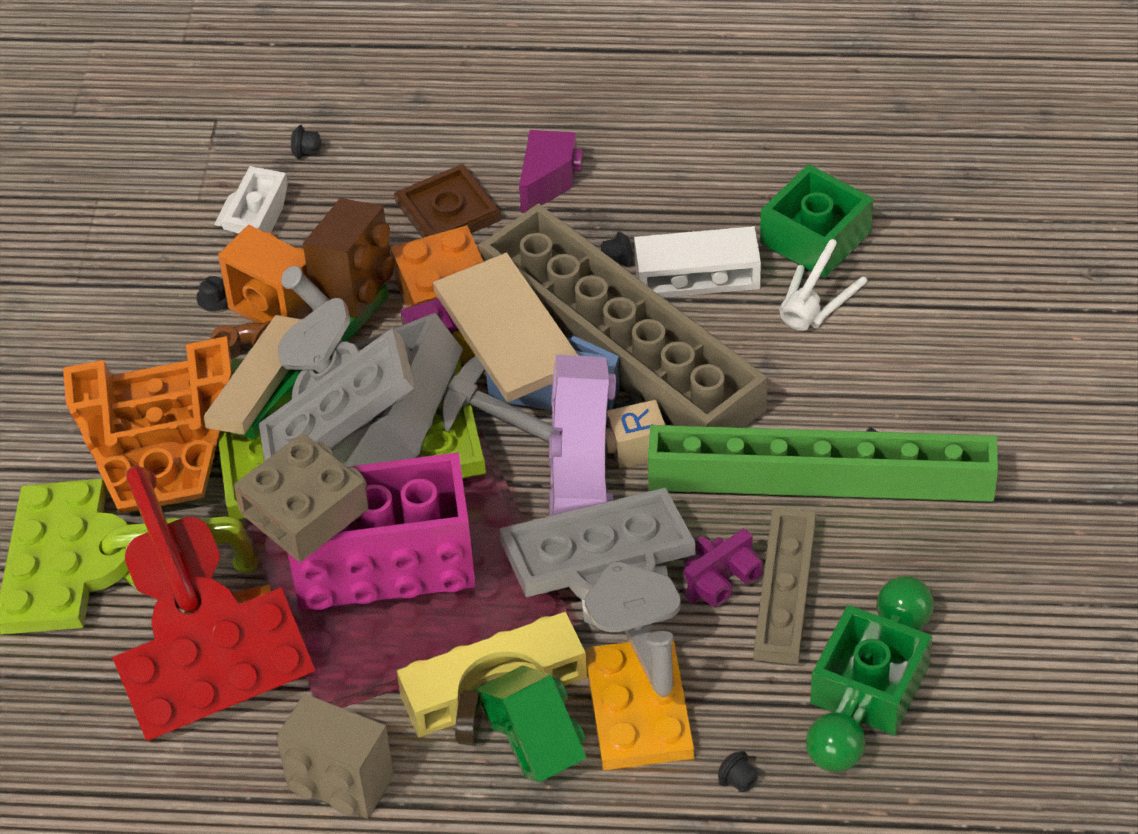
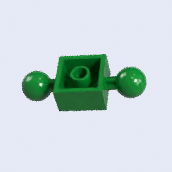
(869, 672)

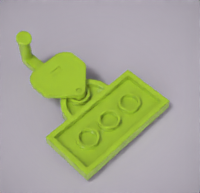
(70, 547)

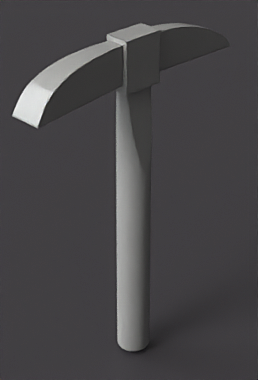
(463, 391)

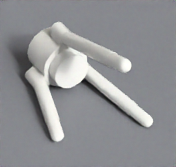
(802, 307)

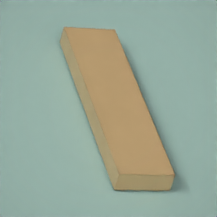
(251, 383)

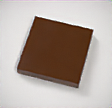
(447, 203)

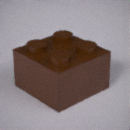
(350, 253)

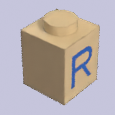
(629, 432)

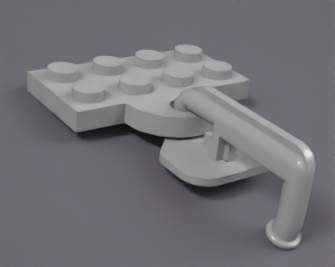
(338, 381)
(610, 562)

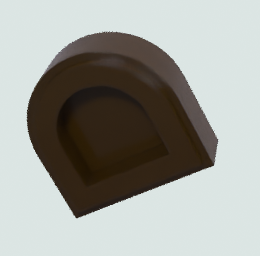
(468, 718)

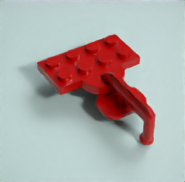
(203, 657)

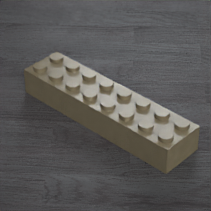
(658, 346)

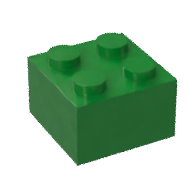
(813, 212)

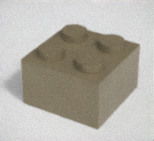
(335, 756)

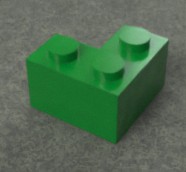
(533, 716)

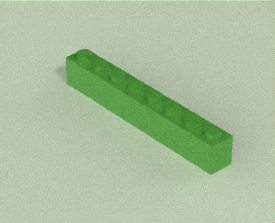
(823, 463)

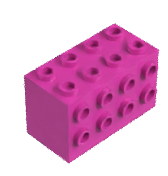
(402, 546)

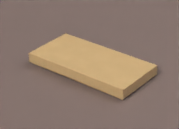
(504, 325)

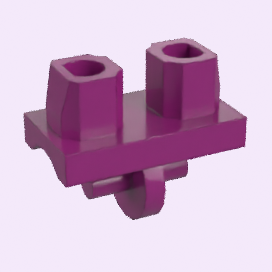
(717, 562)

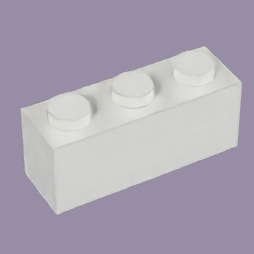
(699, 261)

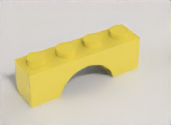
(434, 685)

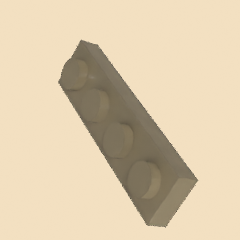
(785, 586)

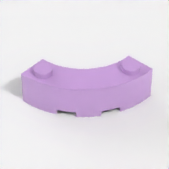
(578, 448)

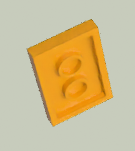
(629, 716)

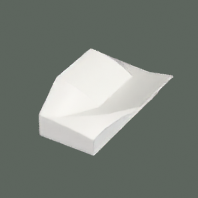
(255, 202)

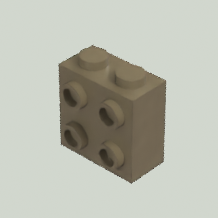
(302, 496)

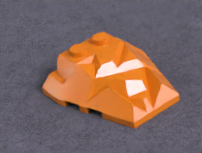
(151, 420)

